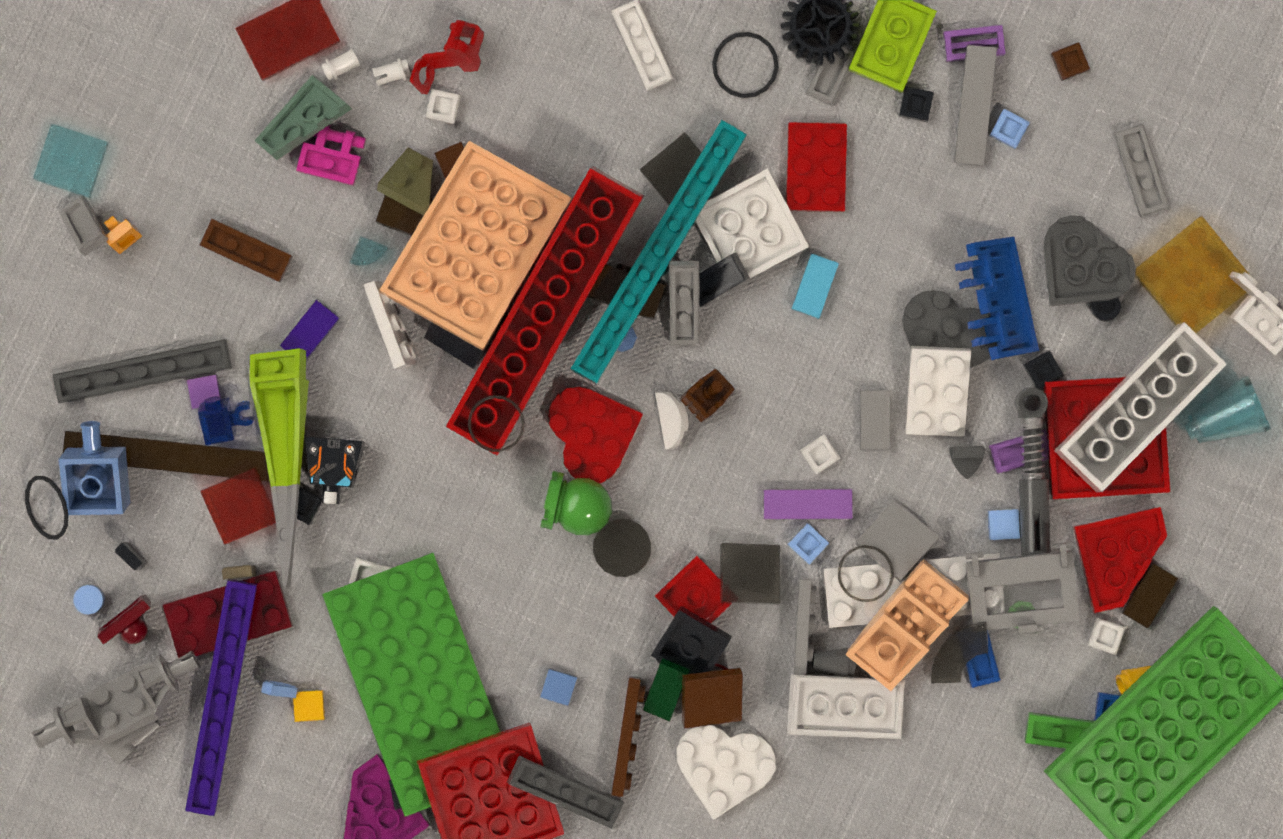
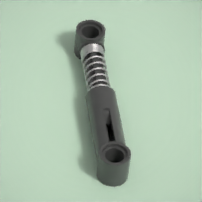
(1033, 485)

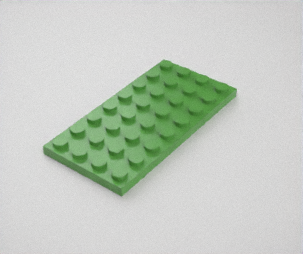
(410, 669)
(1168, 729)

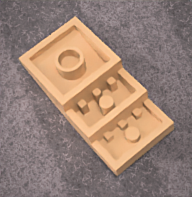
(907, 625)

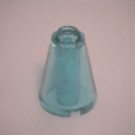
(1229, 415)

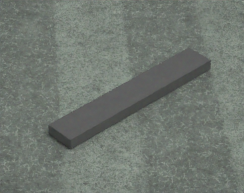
(142, 371)

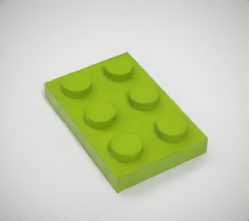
(892, 42)

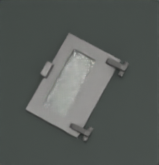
(1023, 589)

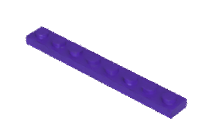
(221, 697)

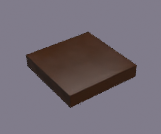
(712, 697)

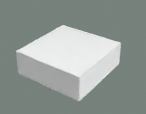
(443, 106)
(819, 454)
(1106, 636)

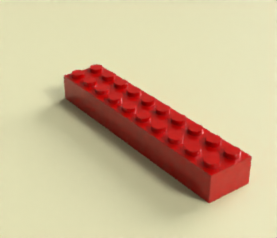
(546, 308)

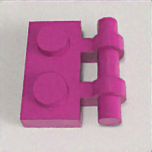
(329, 163)

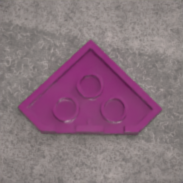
(372, 807)

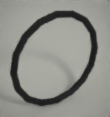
(747, 95)
(64, 505)

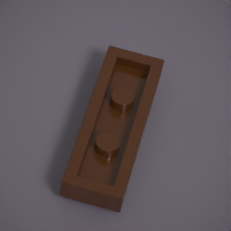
(246, 250)

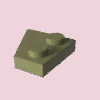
(409, 181)

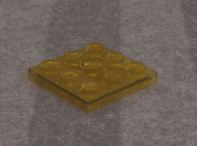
(1192, 276)

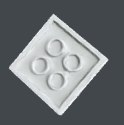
(752, 223)

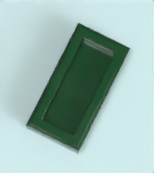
(665, 690)

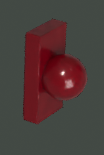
(127, 623)

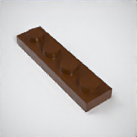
(626, 749)

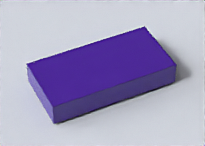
(311, 329)

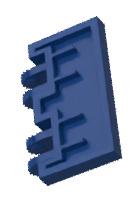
(1002, 297)

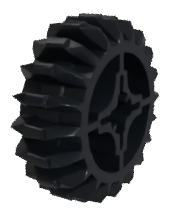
(808, 31)

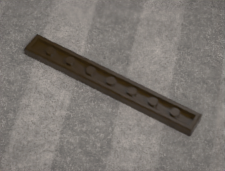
(180, 456)

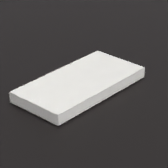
(844, 707)

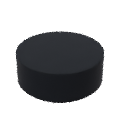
(1106, 310)

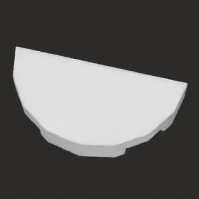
(672, 419)

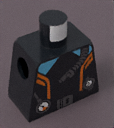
(333, 465)

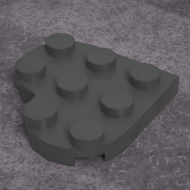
(1083, 265)
(937, 321)

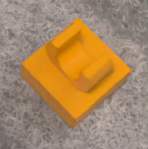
(121, 234)

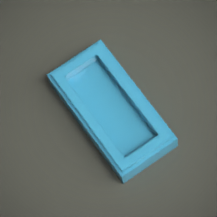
(815, 286)

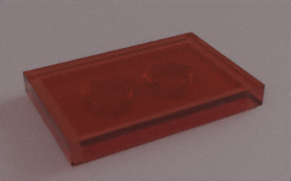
(287, 36)

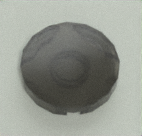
(622, 547)

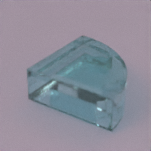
(367, 252)

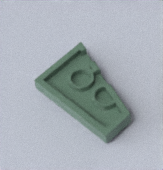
(302, 118)

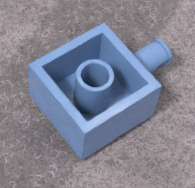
(94, 476)

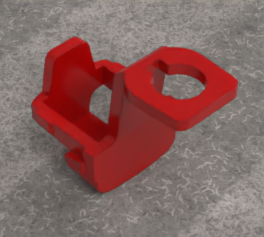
(455, 54)

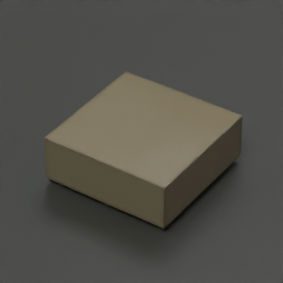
(238, 571)

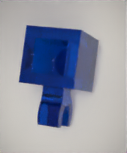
(219, 421)

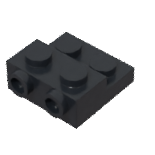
(691, 642)

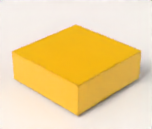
(309, 706)

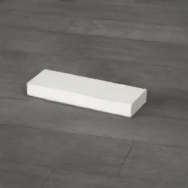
(642, 45)

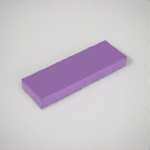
(808, 504)

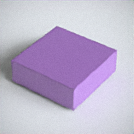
(202, 389)

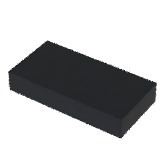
(721, 278)

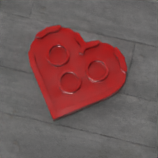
(593, 432)

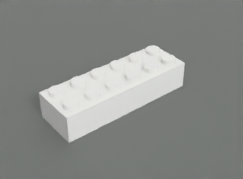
(1140, 407)

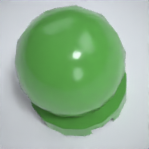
(577, 505)

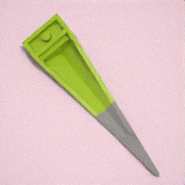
(281, 405)

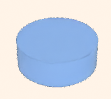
(89, 599)

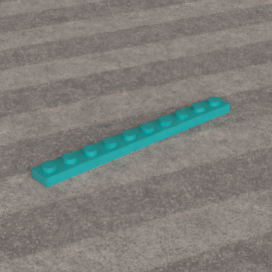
(658, 252)

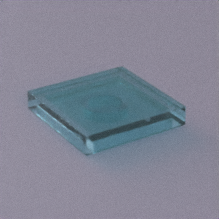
(70, 160)

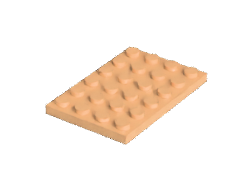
(475, 245)

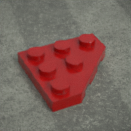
(1118, 554)

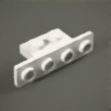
(1259, 314)

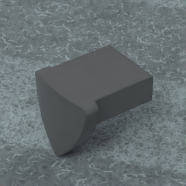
(967, 459)

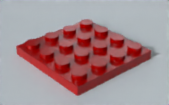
(1067, 407)
(472, 792)

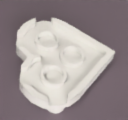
(724, 767)

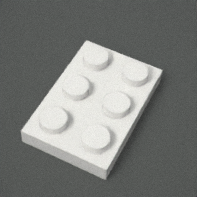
(391, 327)
(937, 391)

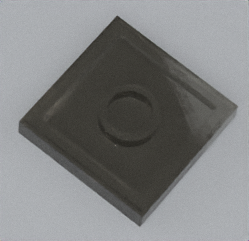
(671, 167)
(749, 573)

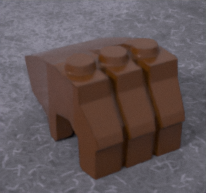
(707, 395)

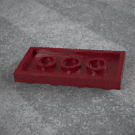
(197, 618)

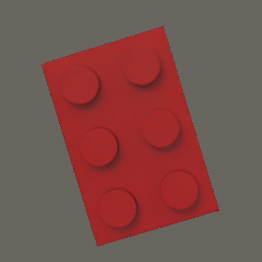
(816, 167)

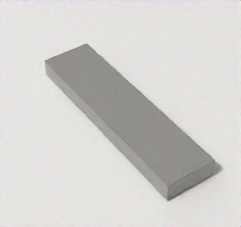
(975, 105)

